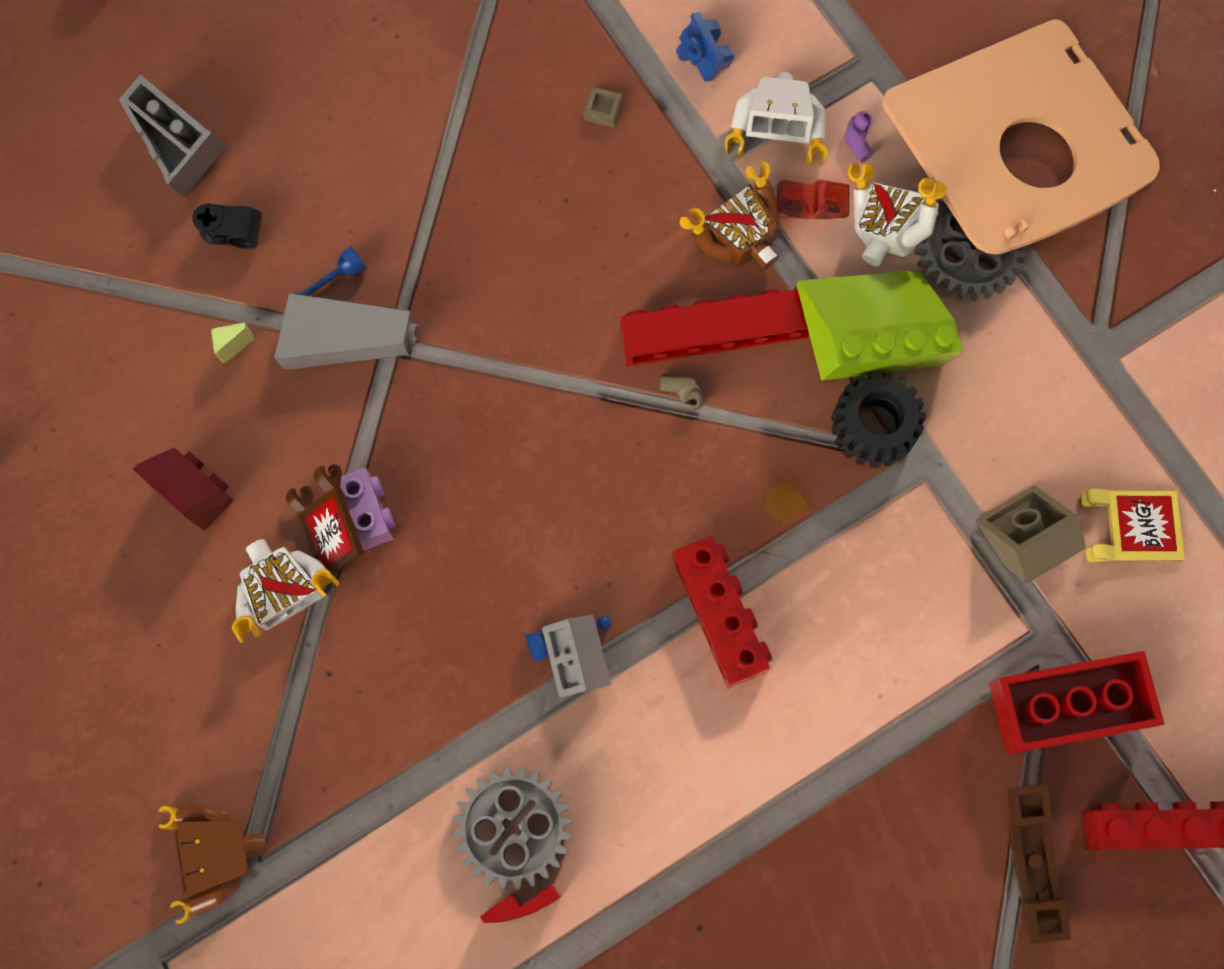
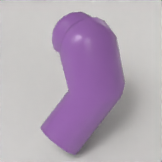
(856, 134)

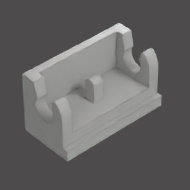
(576, 655)

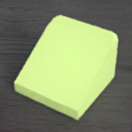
(231, 340)

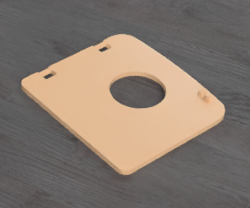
(962, 109)

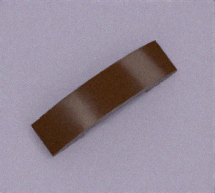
(1035, 864)

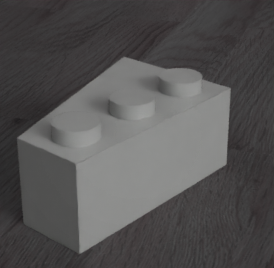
(172, 136)

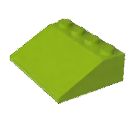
(877, 324)

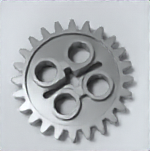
(486, 805)

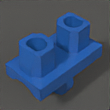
(700, 46)

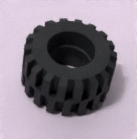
(886, 394)

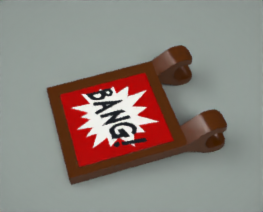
(327, 520)

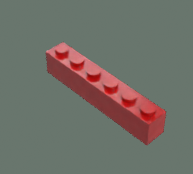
(712, 326)

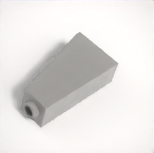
(341, 332)

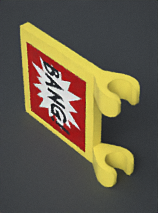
(1140, 524)

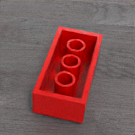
(1076, 702)

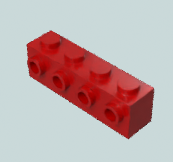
(721, 612)
(1154, 828)

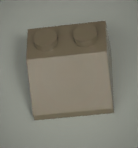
(1032, 533)

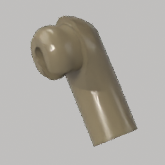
(686, 388)

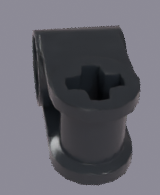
(228, 225)

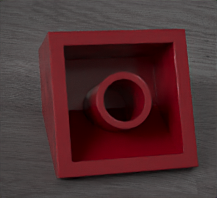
(186, 486)

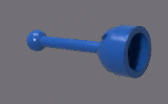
(348, 264)
(537, 645)

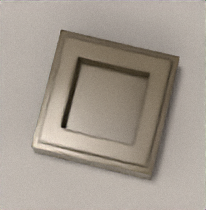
(603, 107)

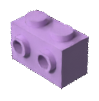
(363, 501)

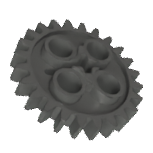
(967, 274)

